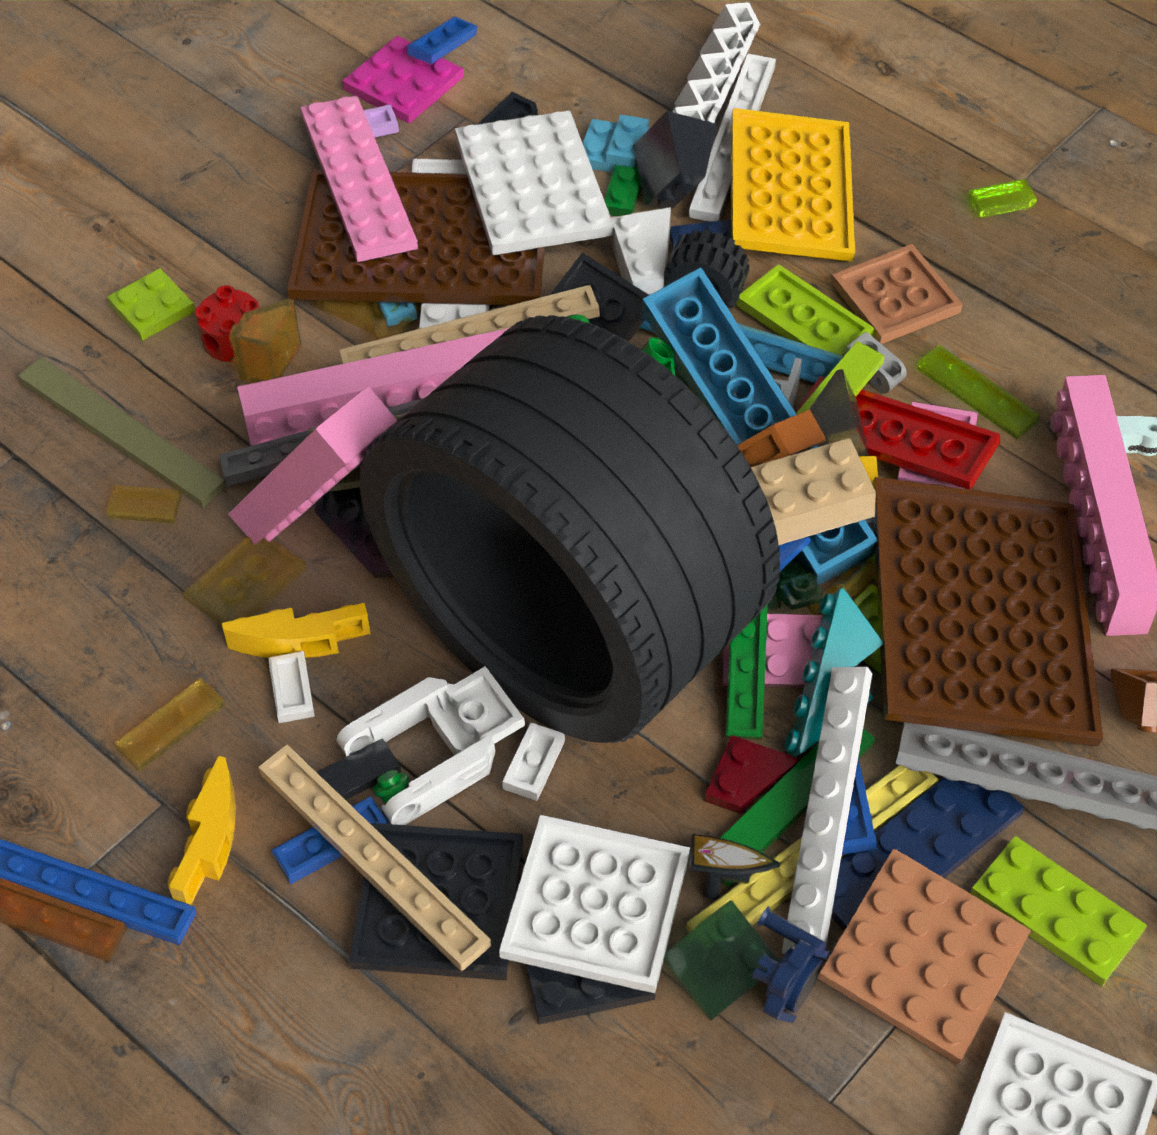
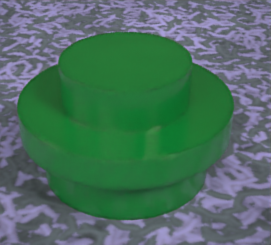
(390, 784)

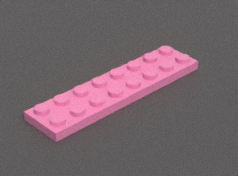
(358, 179)

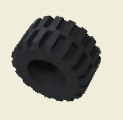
(718, 258)

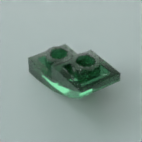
(797, 587)

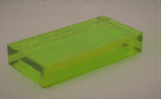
(1002, 198)

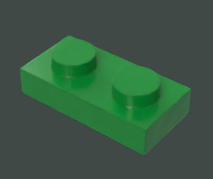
(623, 191)

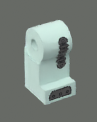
(1139, 434)

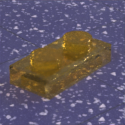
(853, 580)

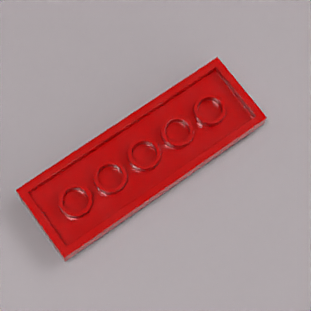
(923, 439)

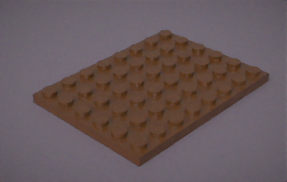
(448, 266)
(983, 613)

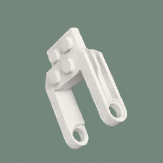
(468, 719)

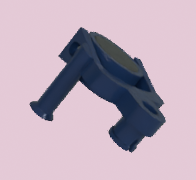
(797, 971)

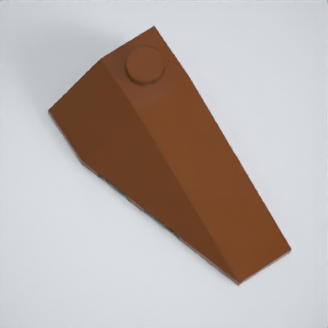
(1137, 696)

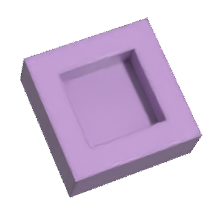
(382, 120)

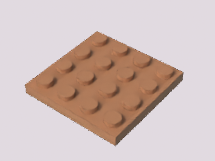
(924, 955)

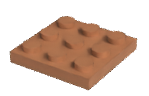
(896, 293)

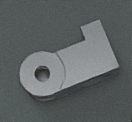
(890, 372)

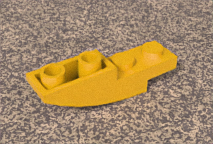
(282, 634)
(212, 829)

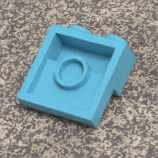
(613, 142)

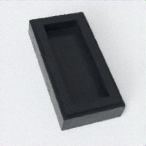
(360, 769)

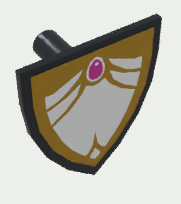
(726, 861)

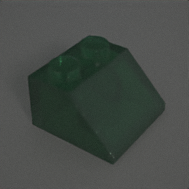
(718, 959)

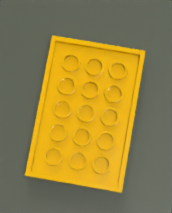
(791, 185)

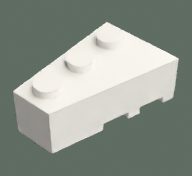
(642, 247)

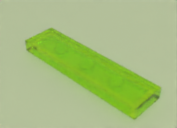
(978, 392)

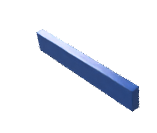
(107, 896)

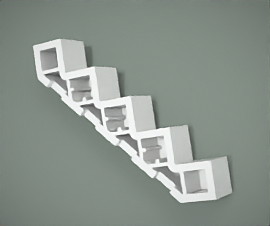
(718, 62)

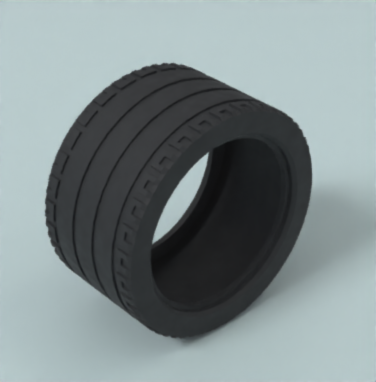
(572, 525)

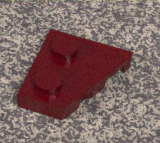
(746, 773)

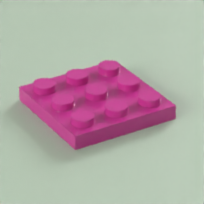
(402, 80)

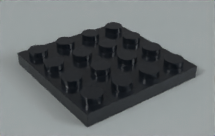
(472, 870)

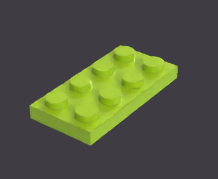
(801, 312)
(1059, 910)

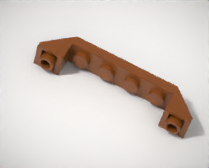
(783, 439)

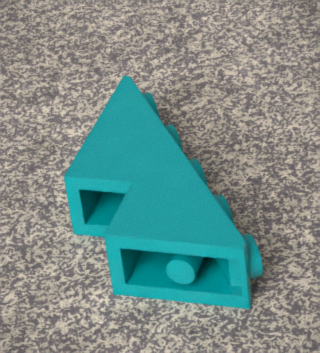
(838, 642)

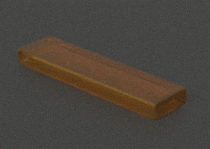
(59, 921)

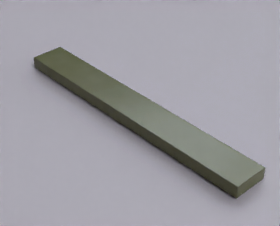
(122, 432)

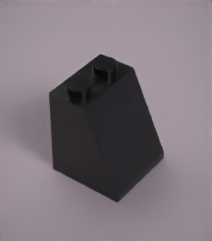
(673, 158)

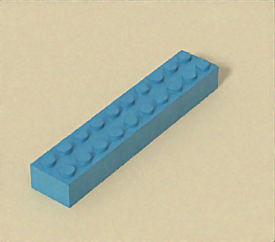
(740, 394)

